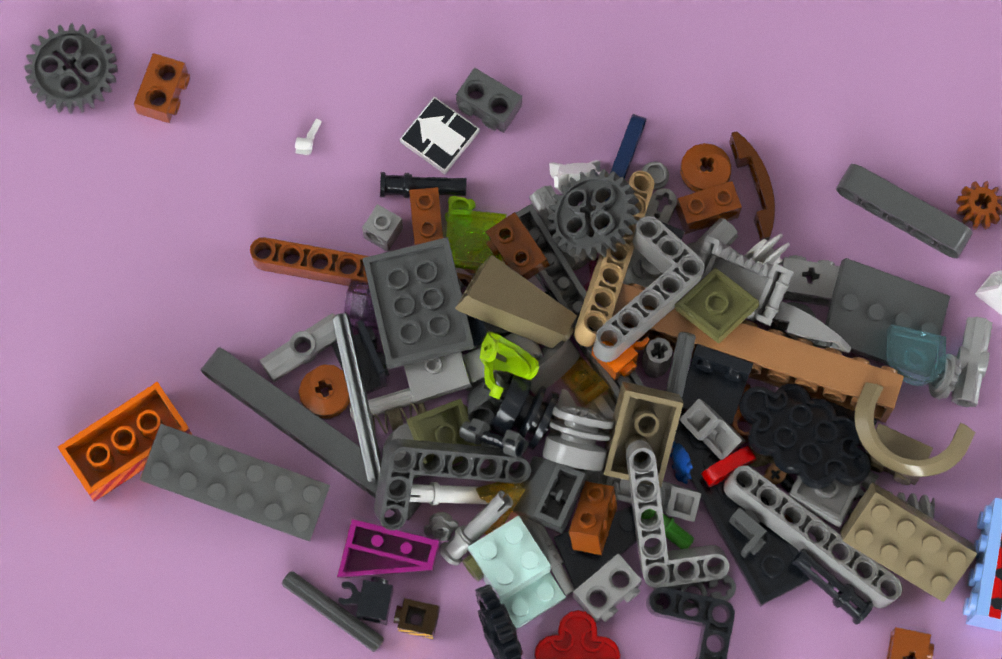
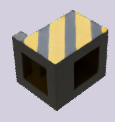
(428, 613)

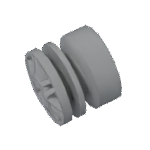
(578, 438)

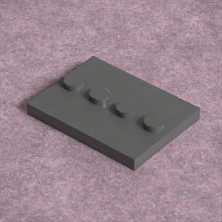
(872, 300)
(416, 303)

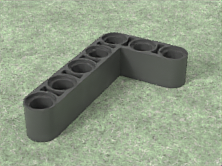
(440, 466)

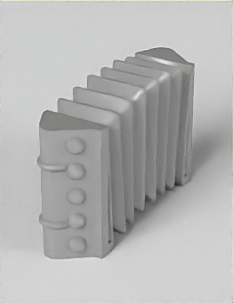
(761, 280)

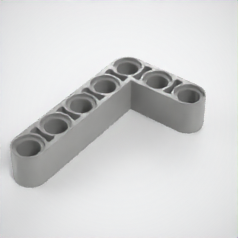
(654, 295)
(655, 528)

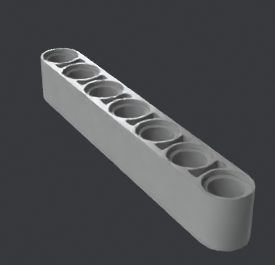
(797, 535)

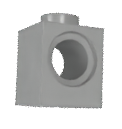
(382, 228)

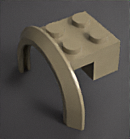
(901, 454)

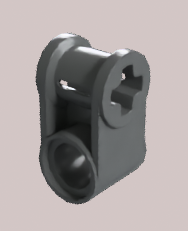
(483, 406)

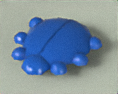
(681, 463)

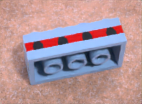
(985, 601)

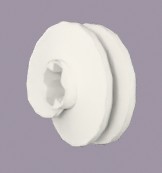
(765, 253)

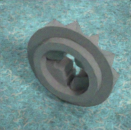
(946, 381)

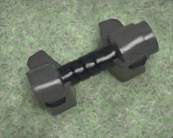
(479, 431)

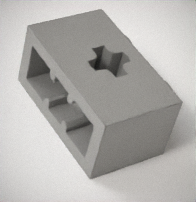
(822, 274)

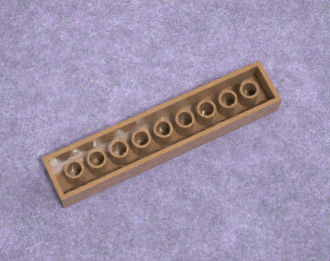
(783, 359)

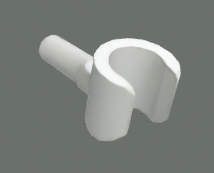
(305, 145)

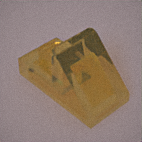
(584, 383)
(489, 491)

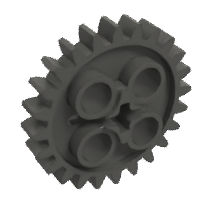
(90, 51)
(593, 193)

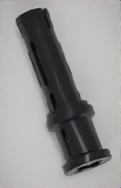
(403, 183)
(843, 596)

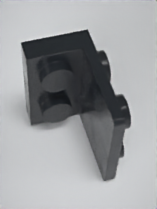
(372, 363)
(716, 380)

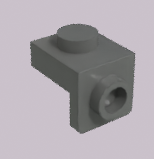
(748, 525)

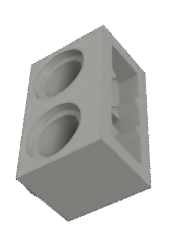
(602, 584)

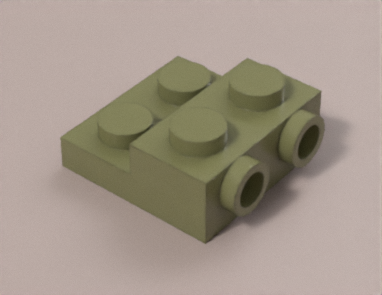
(441, 425)

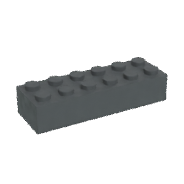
(234, 482)

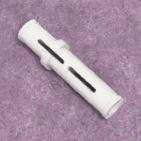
(436, 493)

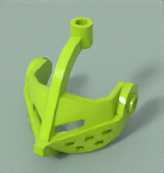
(517, 361)

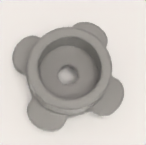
(441, 526)

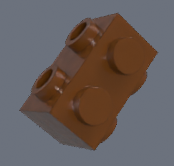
(517, 248)

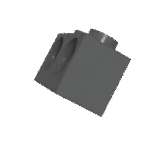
(493, 95)

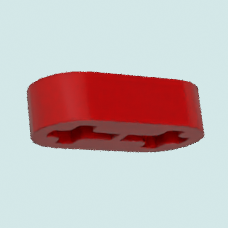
(726, 466)

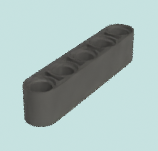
(904, 211)

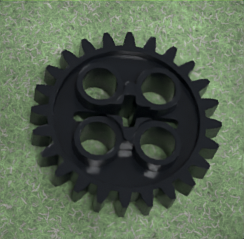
(497, 625)

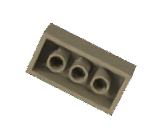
(908, 542)

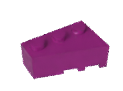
(382, 551)

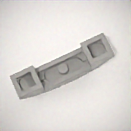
(675, 499)

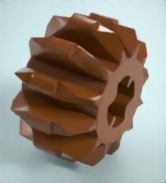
(975, 214)

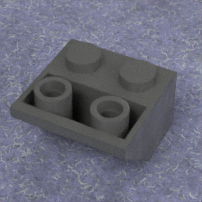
(550, 493)

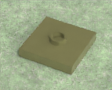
(717, 305)

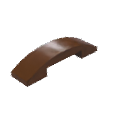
(746, 155)

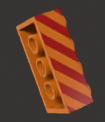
(120, 441)

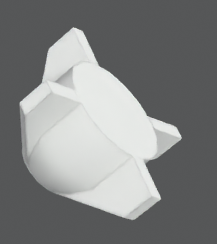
(562, 173)

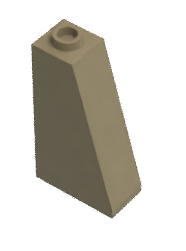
(515, 304)

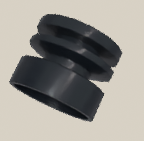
(525, 411)

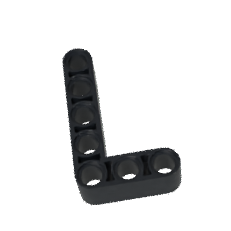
(703, 618)

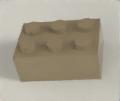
(645, 416)

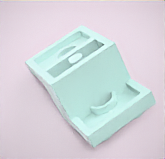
(517, 571)

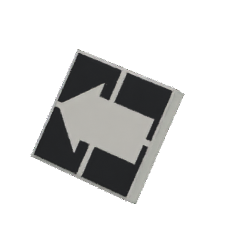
(439, 135)

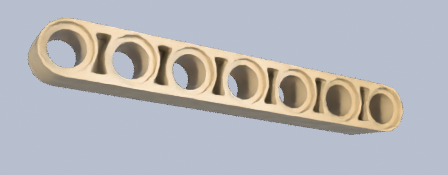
(611, 270)

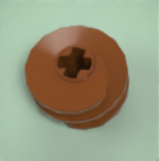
(706, 156)
(311, 395)

